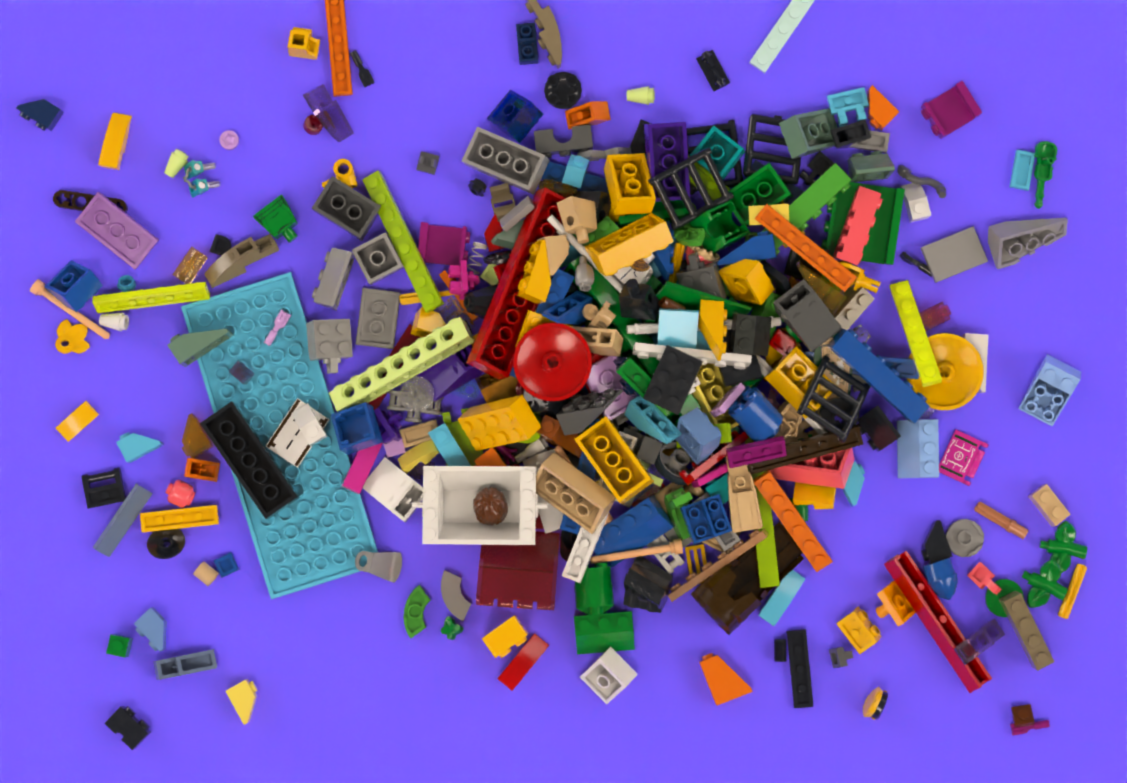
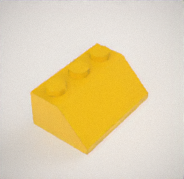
(793, 376)

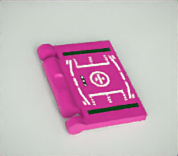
(962, 457)

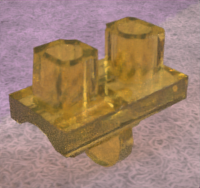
(190, 266)

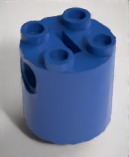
(756, 415)

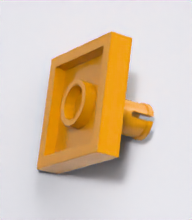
(894, 604)

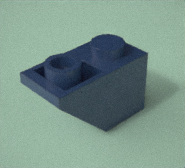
(42, 112)

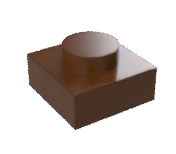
(1022, 715)

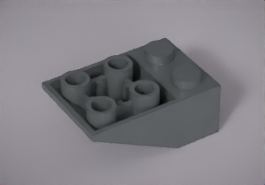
(806, 315)
(584, 410)

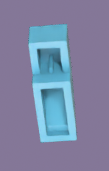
(781, 597)

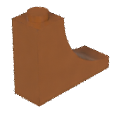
(553, 434)

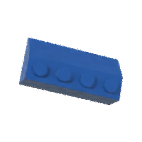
(634, 529)

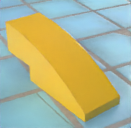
(115, 141)

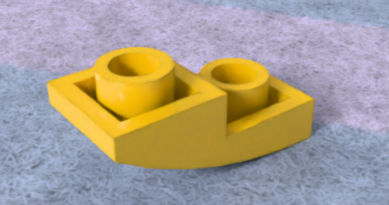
(77, 421)

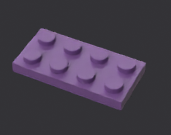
(116, 230)

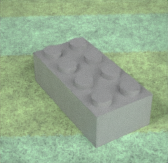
(505, 160)

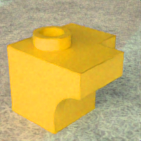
(302, 44)

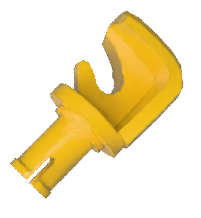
(861, 280)

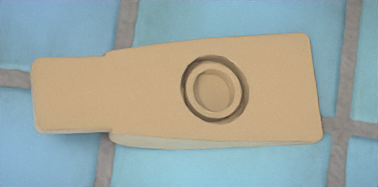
(742, 500)

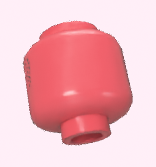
(180, 493)

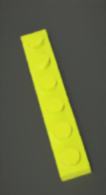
(151, 297)
(915, 333)

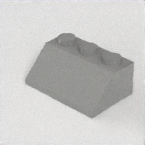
(333, 278)

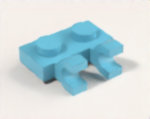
(848, 101)

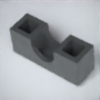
(579, 142)

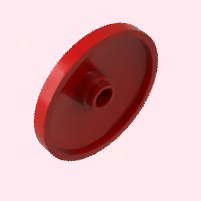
(552, 362)

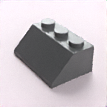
(346, 208)

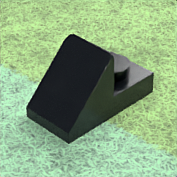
(850, 134)

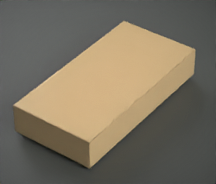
(418, 433)

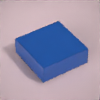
(226, 565)

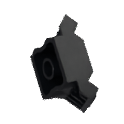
(646, 586)

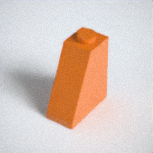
(722, 680)

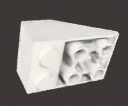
(394, 489)

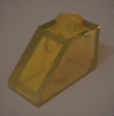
(195, 438)

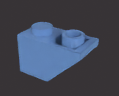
(154, 628)

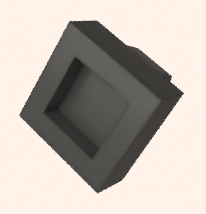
(427, 163)
(839, 657)

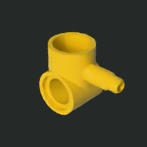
(348, 178)

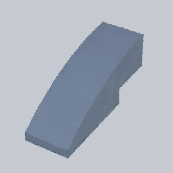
(185, 664)

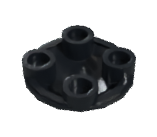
(562, 90)

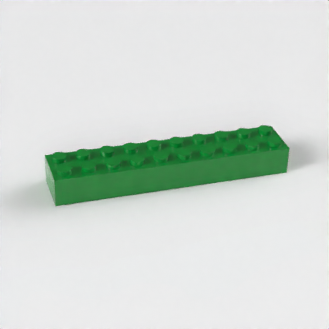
(603, 291)

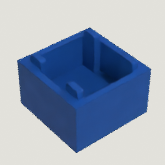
(356, 428)

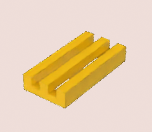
(694, 548)

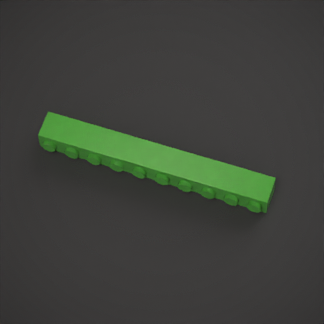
(811, 202)

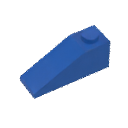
(756, 248)
(569, 309)

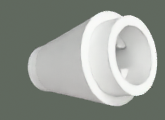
(115, 321)

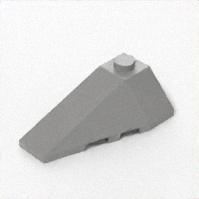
(1015, 239)

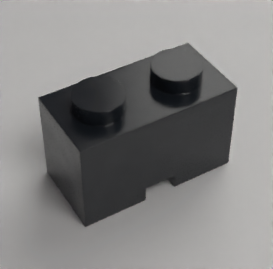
(128, 726)

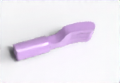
(280, 322)

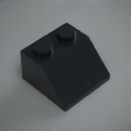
(877, 429)

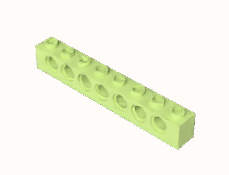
(411, 367)

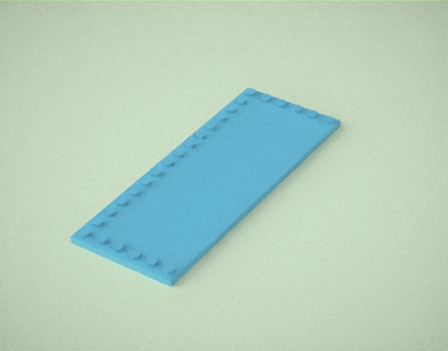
(328, 524)

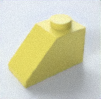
(243, 699)

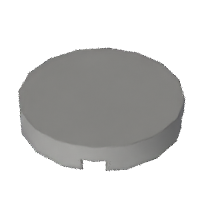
(965, 538)

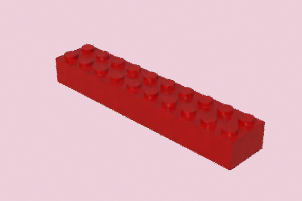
(507, 312)

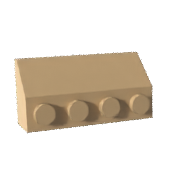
(573, 492)

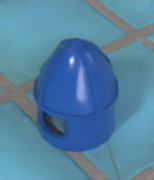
(942, 578)

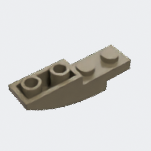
(550, 36)
(234, 260)

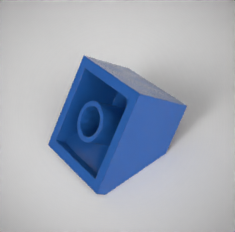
(74, 285)

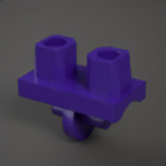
(388, 423)

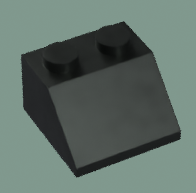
(750, 334)

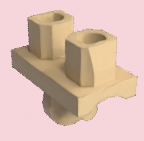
(599, 318)

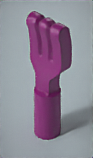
(1022, 730)

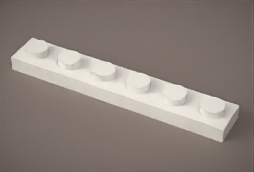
(739, 361)

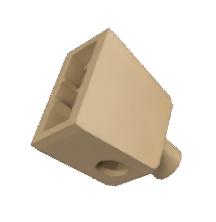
(578, 217)

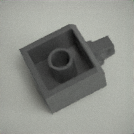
(702, 277)

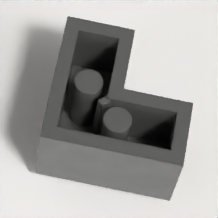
(646, 447)

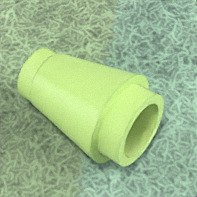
(641, 95)
(176, 162)

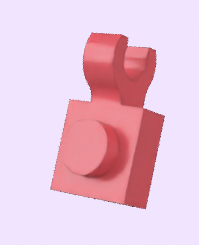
(983, 577)

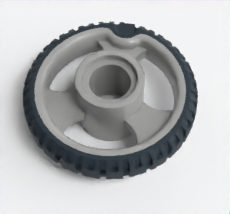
(671, 465)

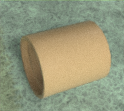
(205, 573)

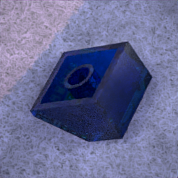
(515, 116)

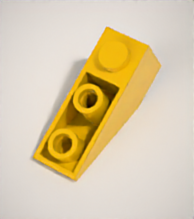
(536, 279)
(711, 325)

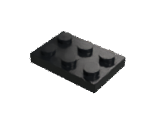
(673, 379)

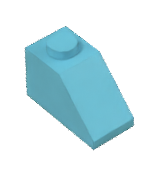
(575, 171)
(136, 446)
(854, 484)

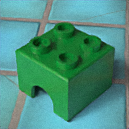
(719, 227)

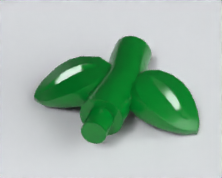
(1064, 546)
(1044, 584)

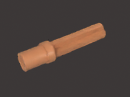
(1009, 525)

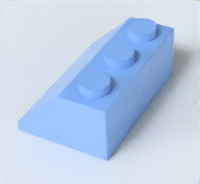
(918, 449)

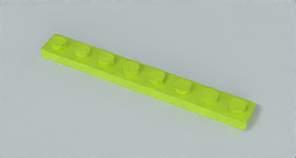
(403, 242)

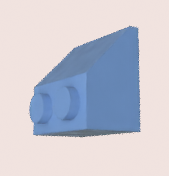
(698, 435)

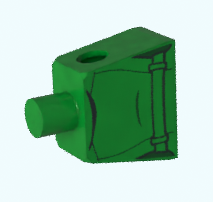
(278, 219)

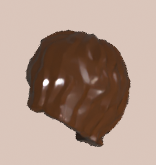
(490, 506)

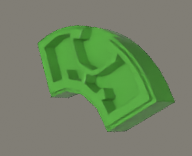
(689, 236)

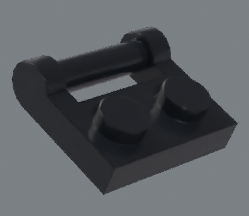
(104, 494)

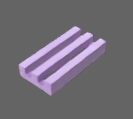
(727, 400)

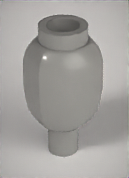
(584, 275)

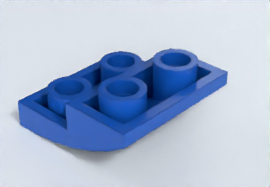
(706, 519)

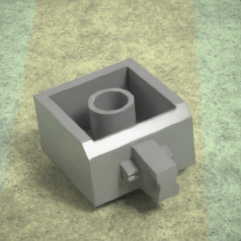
(329, 341)

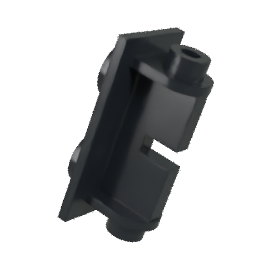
(712, 70)

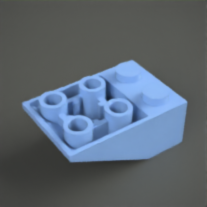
(1050, 390)

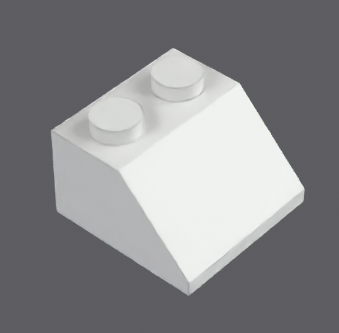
(608, 675)

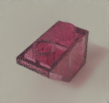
(935, 316)

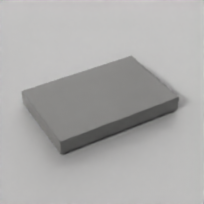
(954, 254)
(378, 318)

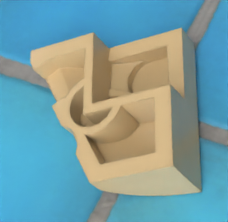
(790, 422)

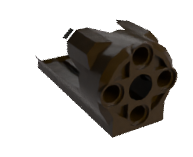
(735, 588)

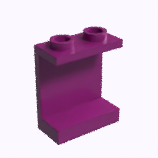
(951, 110)
(443, 244)

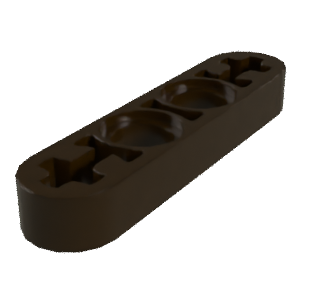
(67, 194)

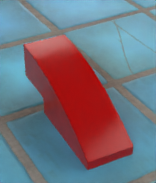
(523, 662)

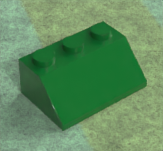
(759, 189)
(603, 631)

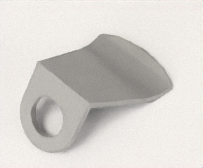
(381, 564)

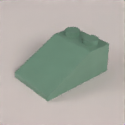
(808, 132)
(870, 167)
(192, 346)

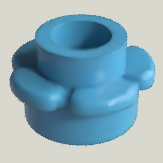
(126, 283)

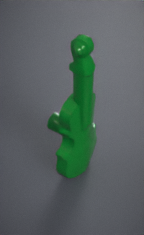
(1046, 155)

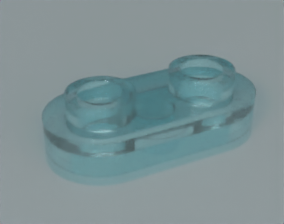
(461, 391)

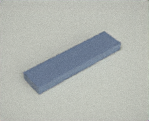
(122, 520)

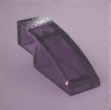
(328, 113)
(979, 641)

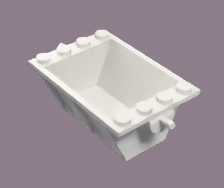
(450, 512)

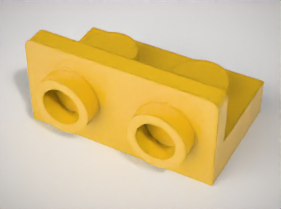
(859, 630)

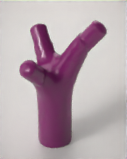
(506, 452)

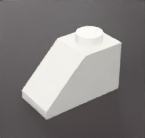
(916, 202)
(309, 425)

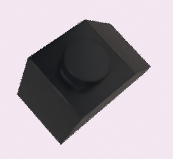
(935, 544)

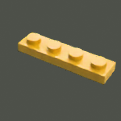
(179, 518)

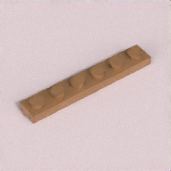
(723, 559)

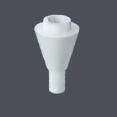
(533, 449)

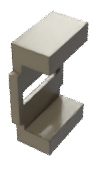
(501, 194)

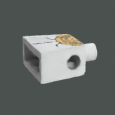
(639, 270)

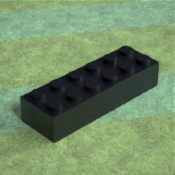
(249, 460)

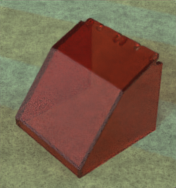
(519, 573)

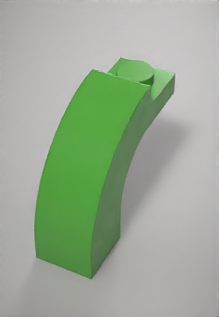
(673, 503)

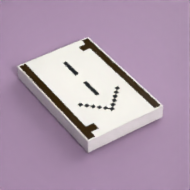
(288, 438)

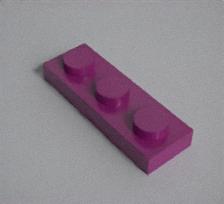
(756, 452)

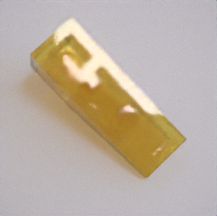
(827, 292)

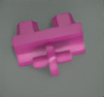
(461, 286)

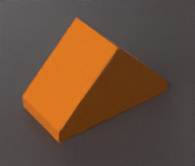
(202, 469)

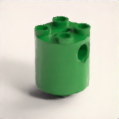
(595, 591)

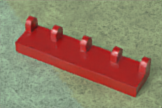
(713, 458)

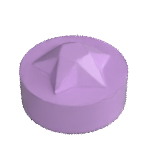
(229, 140)

